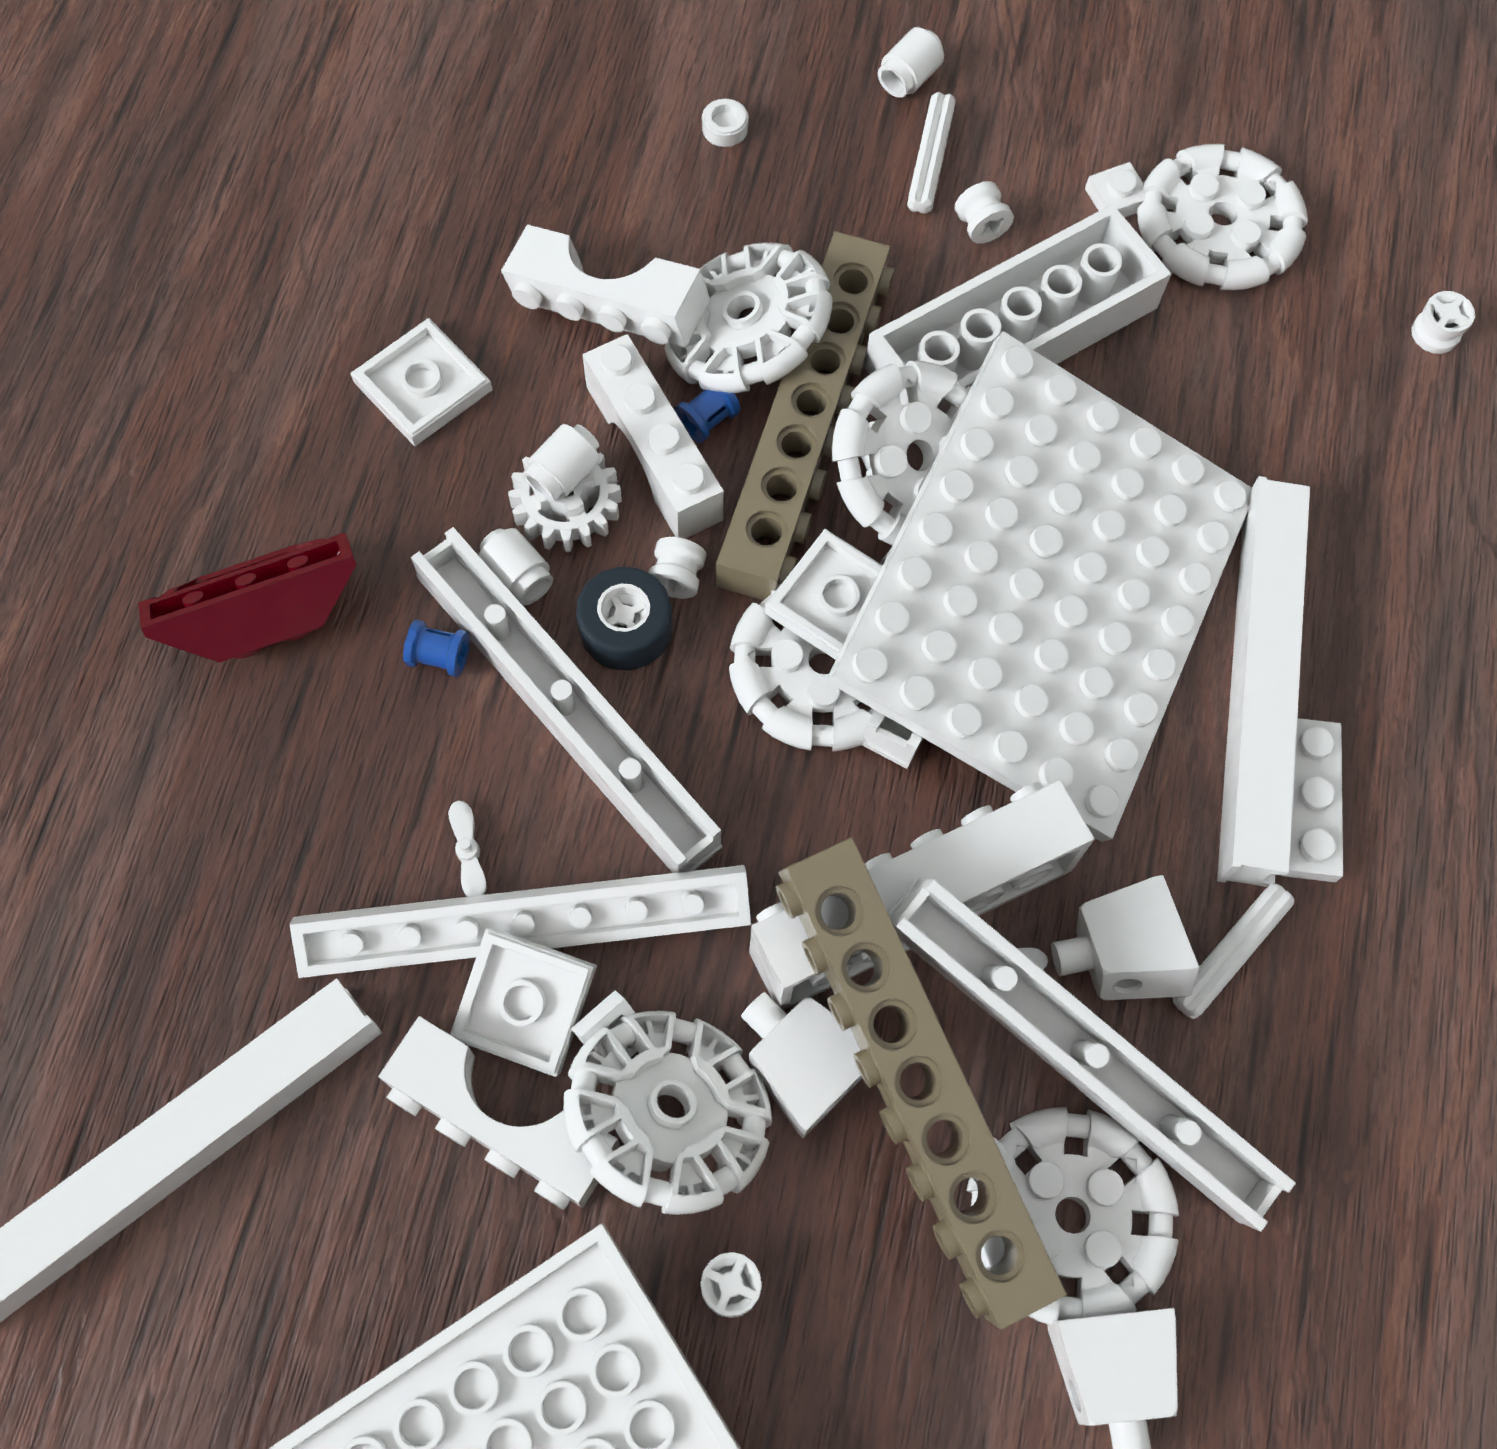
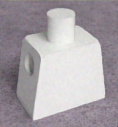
(1131, 945)
(802, 1058)
(1119, 1371)

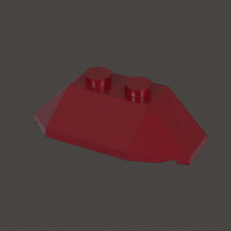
(252, 602)

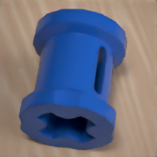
(706, 412)
(436, 648)

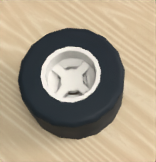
(621, 598)

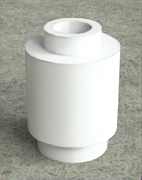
(911, 62)
(562, 462)
(516, 564)

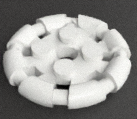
(1235, 197)
(749, 282)
(889, 439)
(796, 684)
(652, 1137)
(1106, 1204)

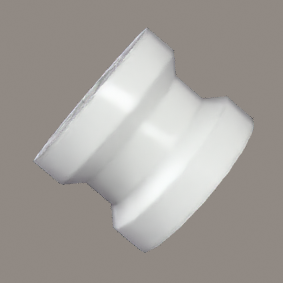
(984, 212)
(1442, 310)
(678, 566)
(734, 1276)

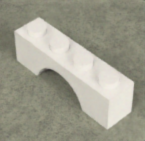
(655, 302)
(673, 465)
(436, 1074)

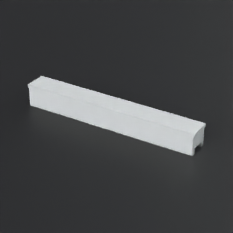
(1265, 686)
(569, 705)
(1087, 1052)
(178, 1142)

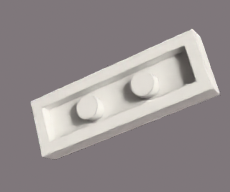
(1317, 803)

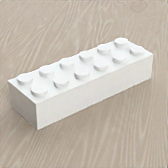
(1047, 297)
(980, 863)

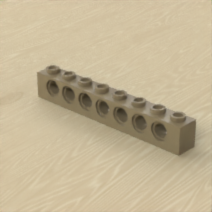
(744, 564)
(1025, 1275)

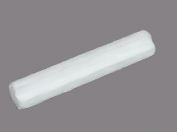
(931, 153)
(1235, 949)

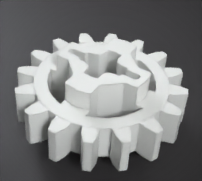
(567, 516)

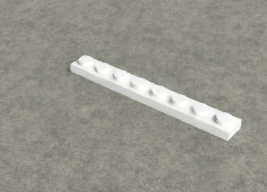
(543, 915)

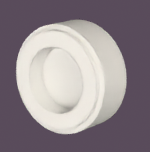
(725, 122)

